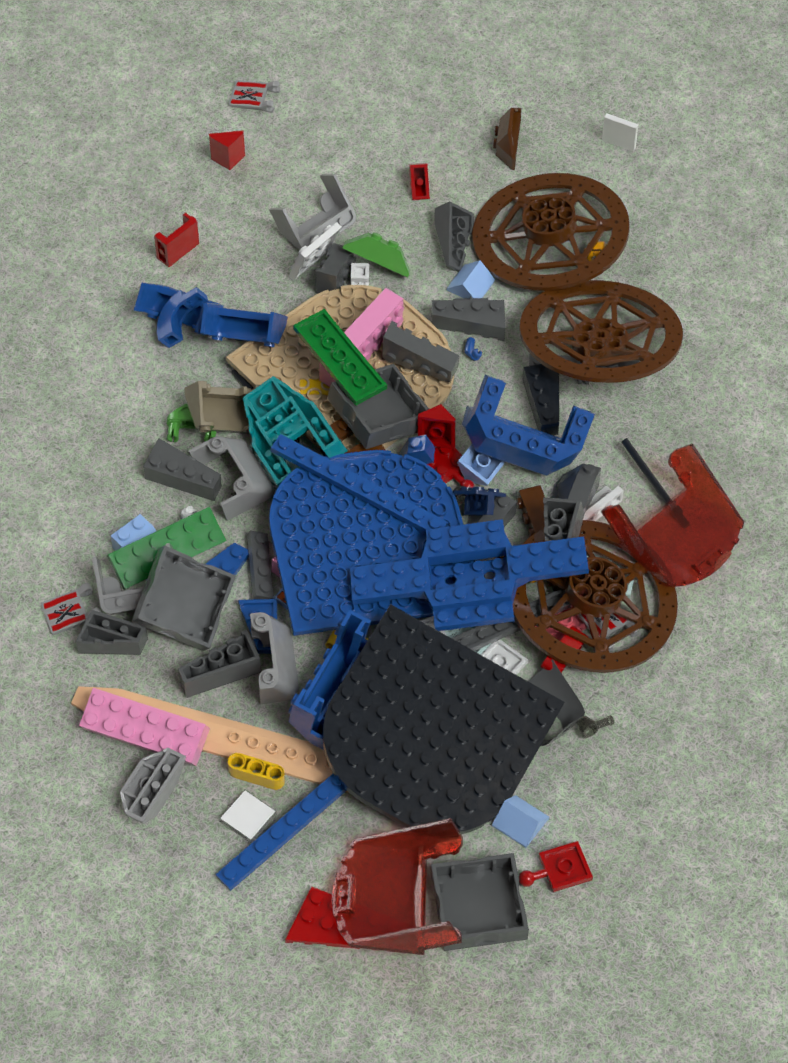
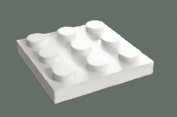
(318, 248)

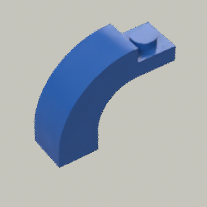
(173, 314)

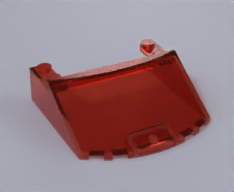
(690, 532)
(383, 889)

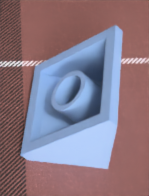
(472, 281)
(478, 466)
(519, 820)

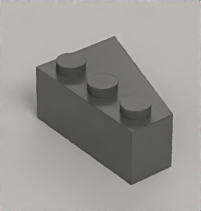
(334, 269)
(111, 636)

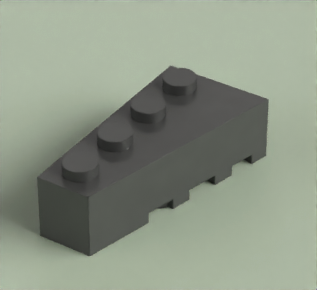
(471, 317)
(418, 354)
(180, 471)
(562, 518)
(221, 666)

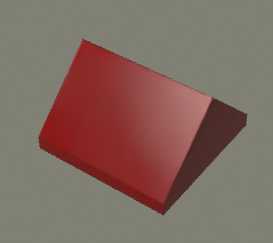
(227, 148)
(438, 426)

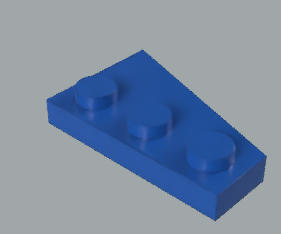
(230, 559)
(266, 606)

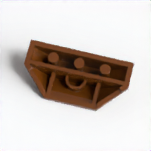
(508, 136)

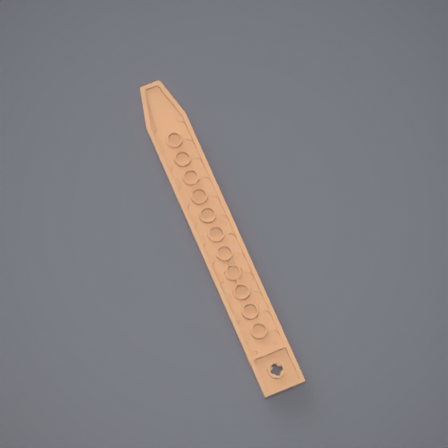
(228, 736)

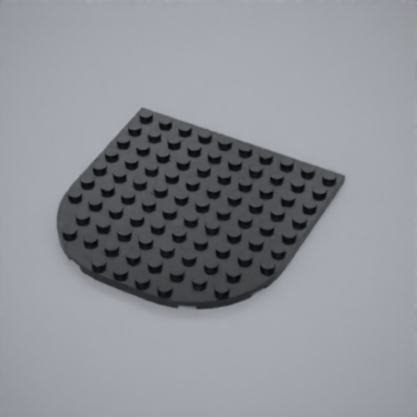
(432, 727)

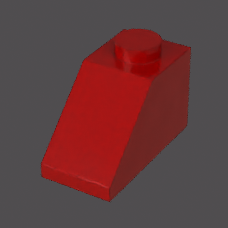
(419, 181)

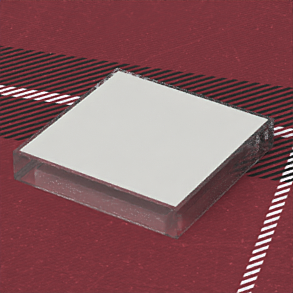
(248, 816)

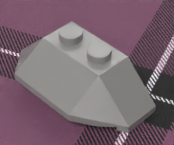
(151, 784)

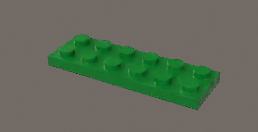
(340, 357)
(189, 536)

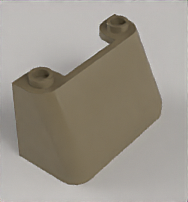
(217, 407)

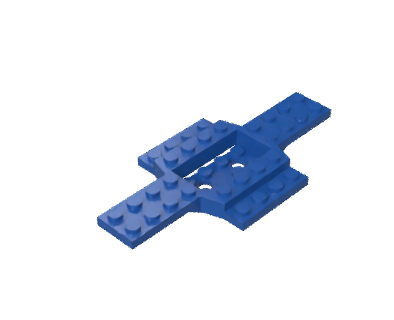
(472, 597)

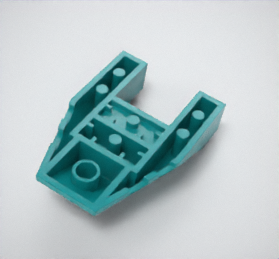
(279, 410)

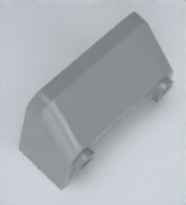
(334, 207)
(251, 488)
(110, 594)

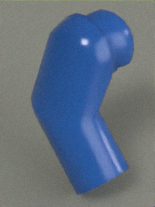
(469, 349)

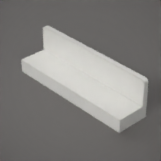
(602, 499)

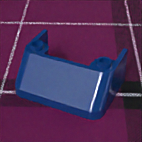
(155, 296)
(243, 325)

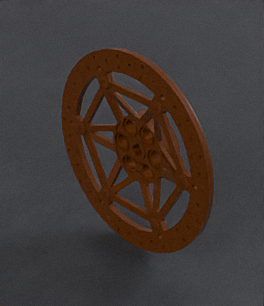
(547, 223)
(600, 339)
(595, 589)

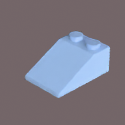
(131, 532)

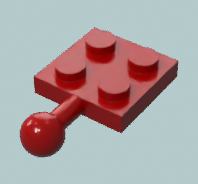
(446, 465)
(562, 866)

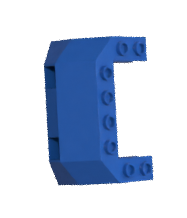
(518, 442)
(311, 704)

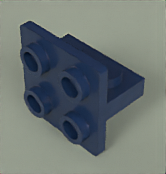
(479, 500)

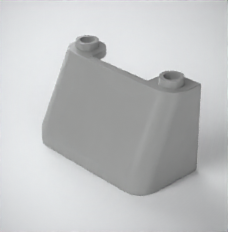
(281, 681)

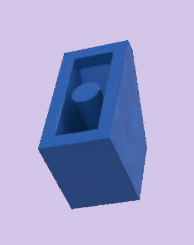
(420, 448)

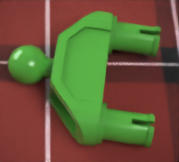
(182, 419)

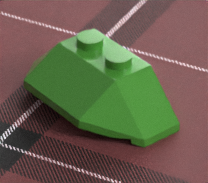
(379, 251)

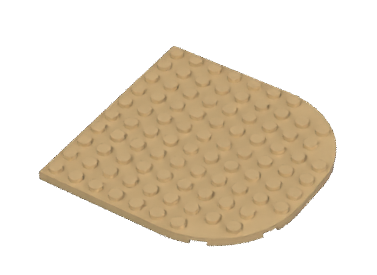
(294, 361)

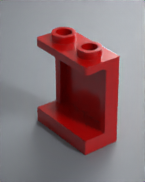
(178, 243)

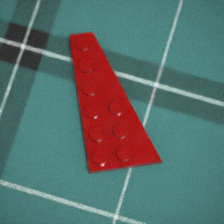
(316, 922)

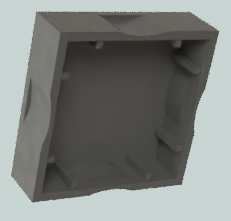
(383, 416)
(183, 598)
(480, 900)

